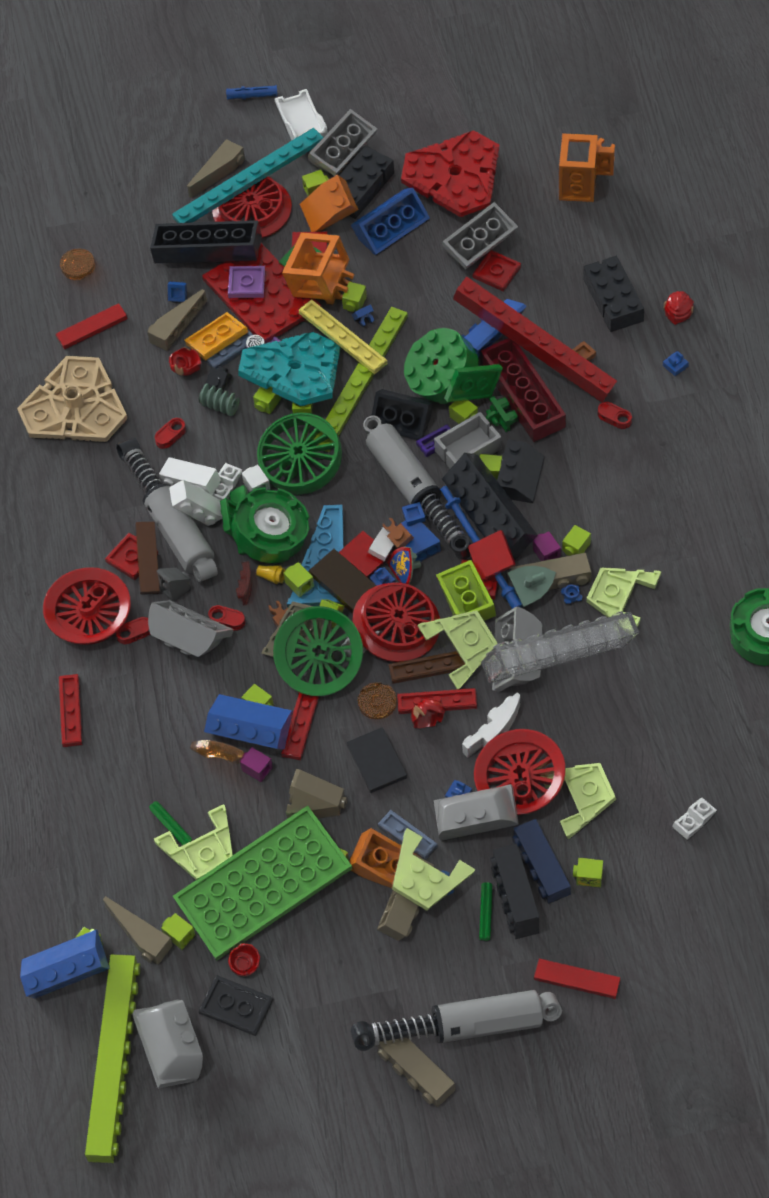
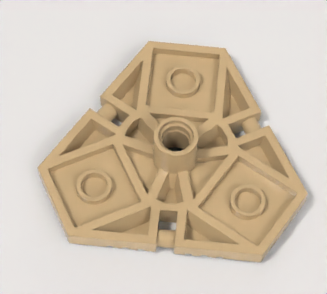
(78, 401)

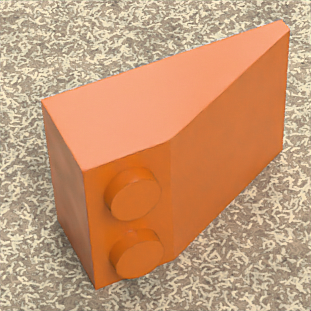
(328, 204)
(376, 858)

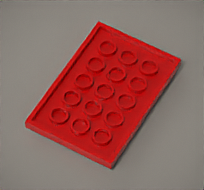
(262, 316)

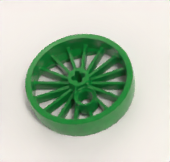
(299, 452)

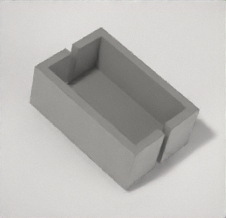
(468, 437)

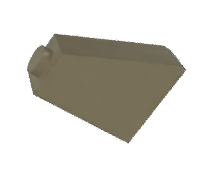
(321, 796)

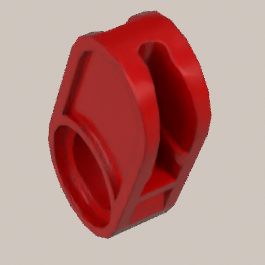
(610, 413)
(167, 436)
(230, 618)
(138, 630)

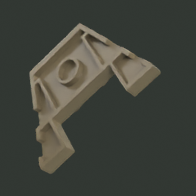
(294, 607)

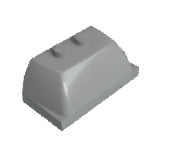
(342, 143)
(479, 235)
(511, 626)
(185, 628)
(476, 812)
(169, 1043)

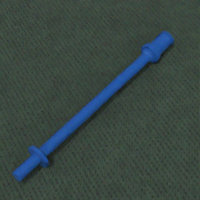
(508, 592)

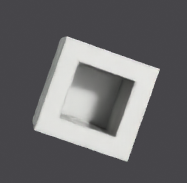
(255, 478)

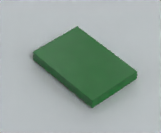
(473, 383)

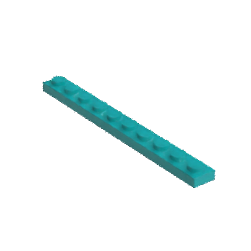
(248, 177)

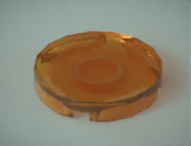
(77, 263)
(377, 700)

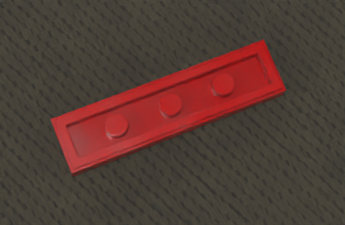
(91, 326)
(451, 699)
(70, 710)
(300, 726)
(577, 978)

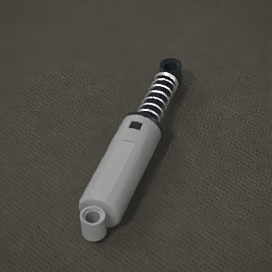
(413, 480)
(176, 527)
(465, 1019)

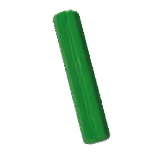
(168, 821)
(485, 911)

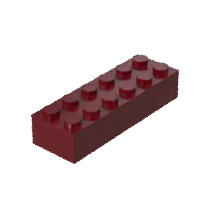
(525, 390)

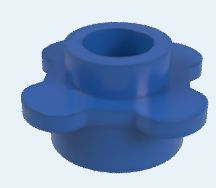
(571, 589)

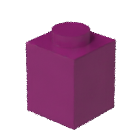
(546, 547)
(256, 764)

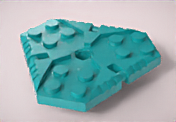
(296, 367)

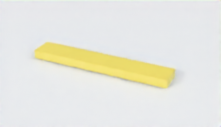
(343, 336)

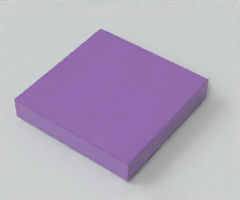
(246, 282)

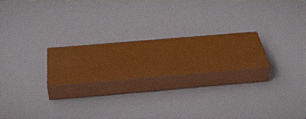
(147, 557)
(425, 667)

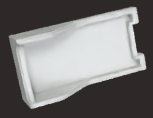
(300, 114)

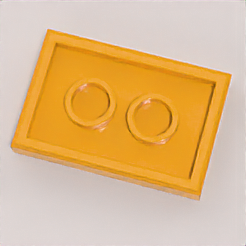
(216, 335)

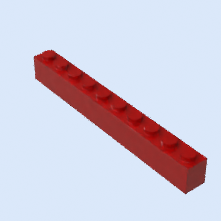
(534, 339)

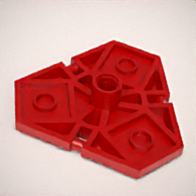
(460, 172)

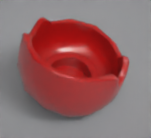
(244, 960)

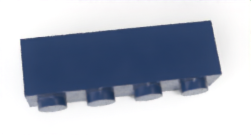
(542, 861)

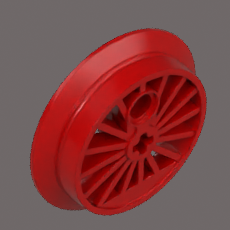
(259, 205)
(88, 608)
(397, 619)
(517, 744)

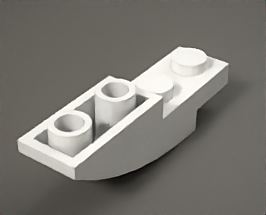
(499, 721)

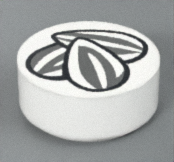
(254, 340)

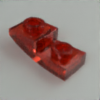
(245, 583)

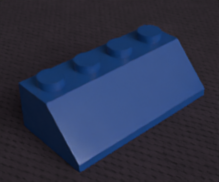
(390, 220)
(485, 335)
(249, 721)
(63, 965)

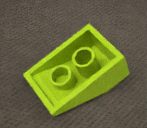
(466, 591)

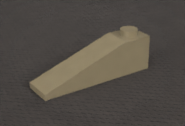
(221, 164)
(172, 324)
(148, 940)

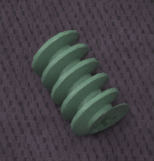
(219, 401)

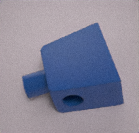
(424, 543)

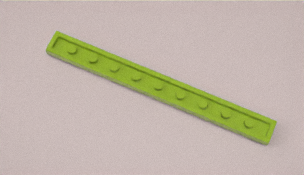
(361, 375)

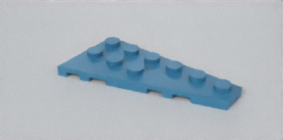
(326, 538)

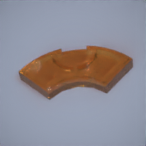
(216, 749)

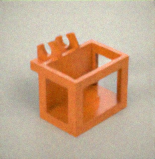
(579, 178)
(316, 273)

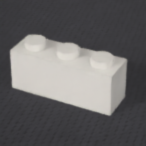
(198, 475)
(195, 502)

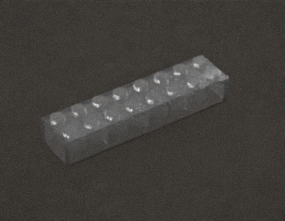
(559, 646)

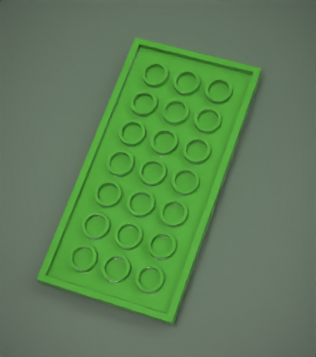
(262, 882)

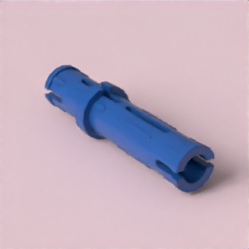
(250, 92)

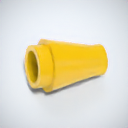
(271, 573)

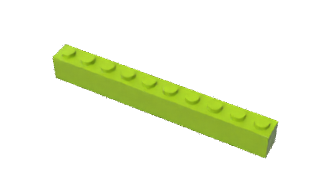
(111, 1059)

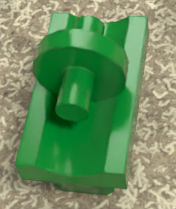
(497, 414)

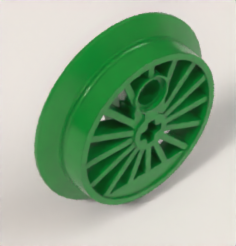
(287, 642)

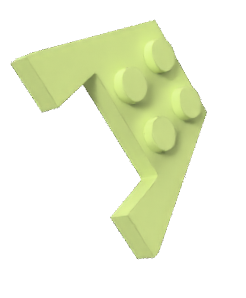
(614, 588)
(468, 636)
(590, 793)
(204, 852)
(420, 880)

